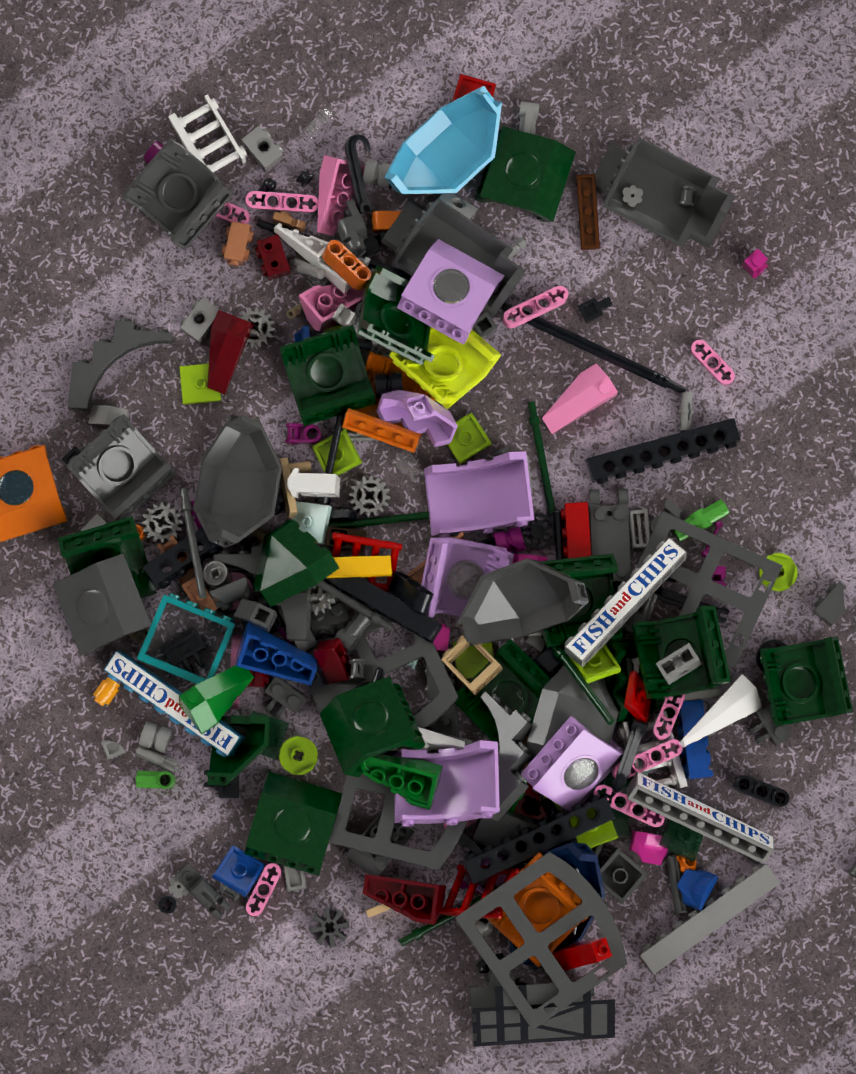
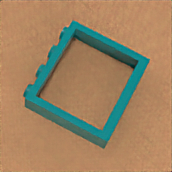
(192, 607)

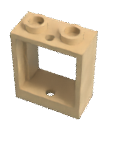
(484, 678)

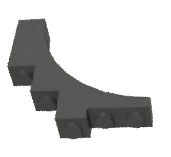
(126, 339)
(295, 609)
(513, 754)

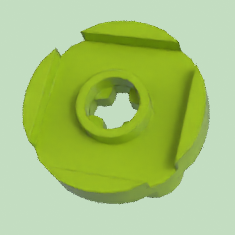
(789, 572)
(302, 745)

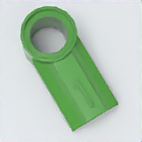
(153, 779)

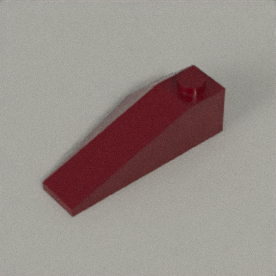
(227, 344)
(413, 899)

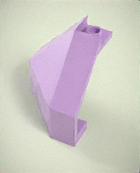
(418, 414)

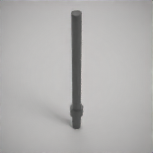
(186, 508)
(375, 618)

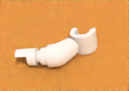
(346, 318)

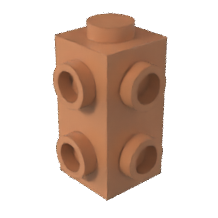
(236, 249)

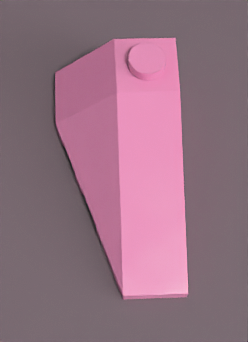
(334, 191)
(322, 302)
(582, 396)

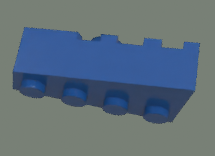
(274, 657)
(695, 754)

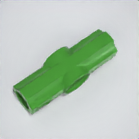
(704, 517)

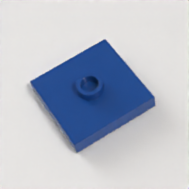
(238, 871)

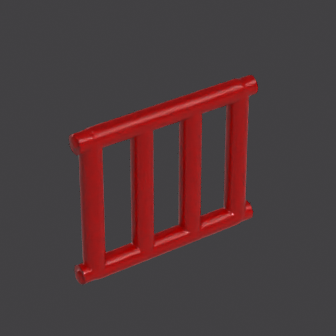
(376, 545)
(494, 914)

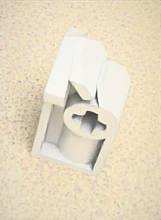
(313, 484)

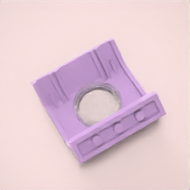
(449, 291)
(454, 570)
(572, 764)

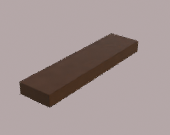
(588, 212)

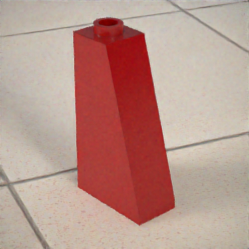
(583, 953)

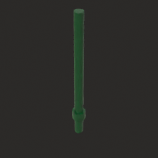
(534, 421)
(379, 520)
(560, 654)
(418, 933)

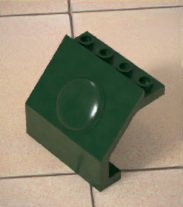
(526, 173)
(386, 323)
(327, 375)
(107, 541)
(597, 576)
(663, 637)
(517, 673)
(806, 681)
(369, 723)
(293, 823)

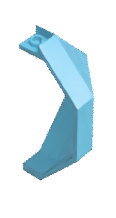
(448, 147)

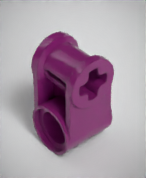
(301, 434)

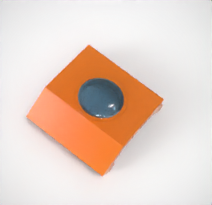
(28, 494)

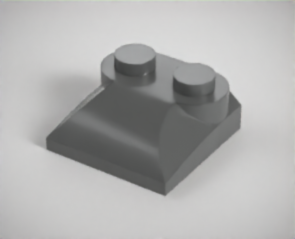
(231, 593)

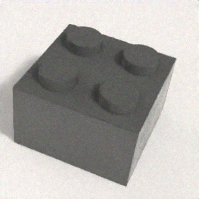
(621, 875)

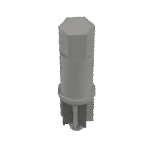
(306, 268)
(158, 759)

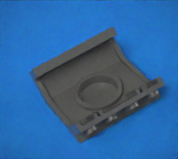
(178, 193)
(120, 468)
(101, 604)

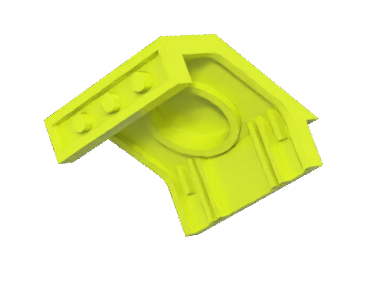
(454, 367)

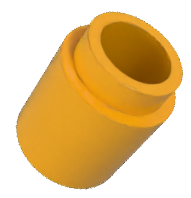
(106, 691)

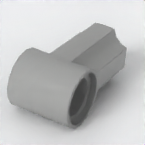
(528, 117)

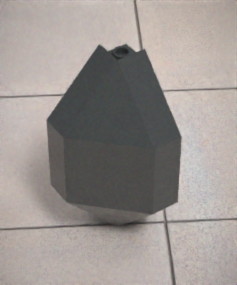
(237, 482)
(520, 602)
(565, 698)

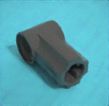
(351, 633)

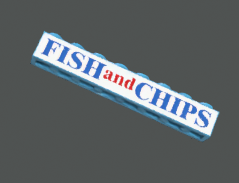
(166, 699)

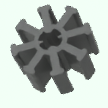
(323, 928)

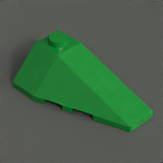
(213, 697)
(408, 777)

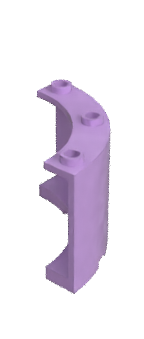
(479, 495)
(465, 789)

